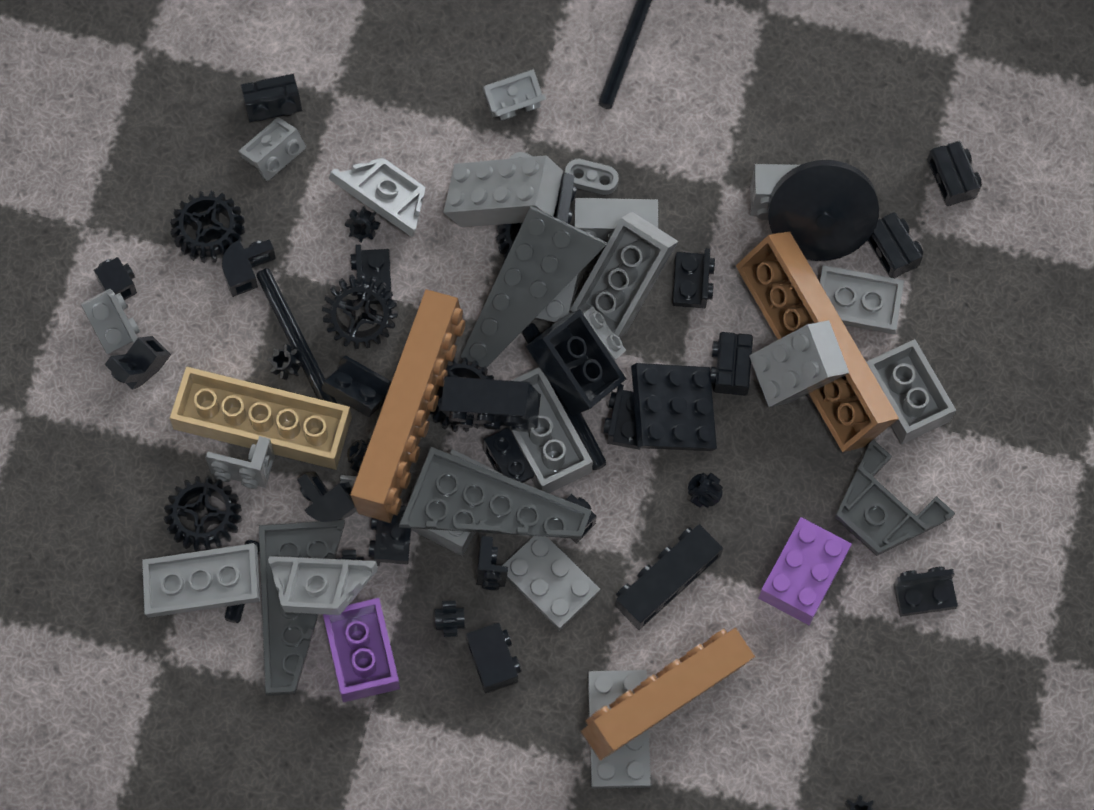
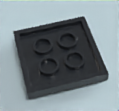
(673, 407)

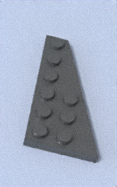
(285, 633)

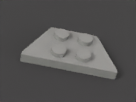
(385, 191)
(319, 584)

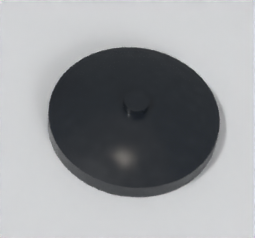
(825, 207)

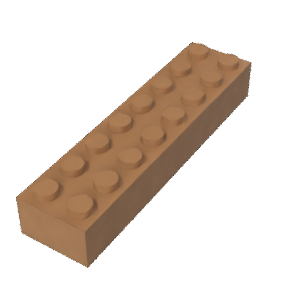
(792, 298)
(408, 406)

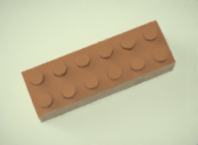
(661, 697)

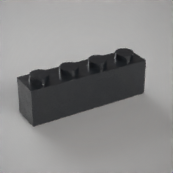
(668, 576)

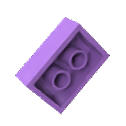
(804, 571)
(361, 651)

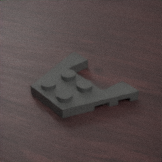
(877, 514)

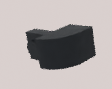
(238, 264)
(139, 363)
(326, 505)

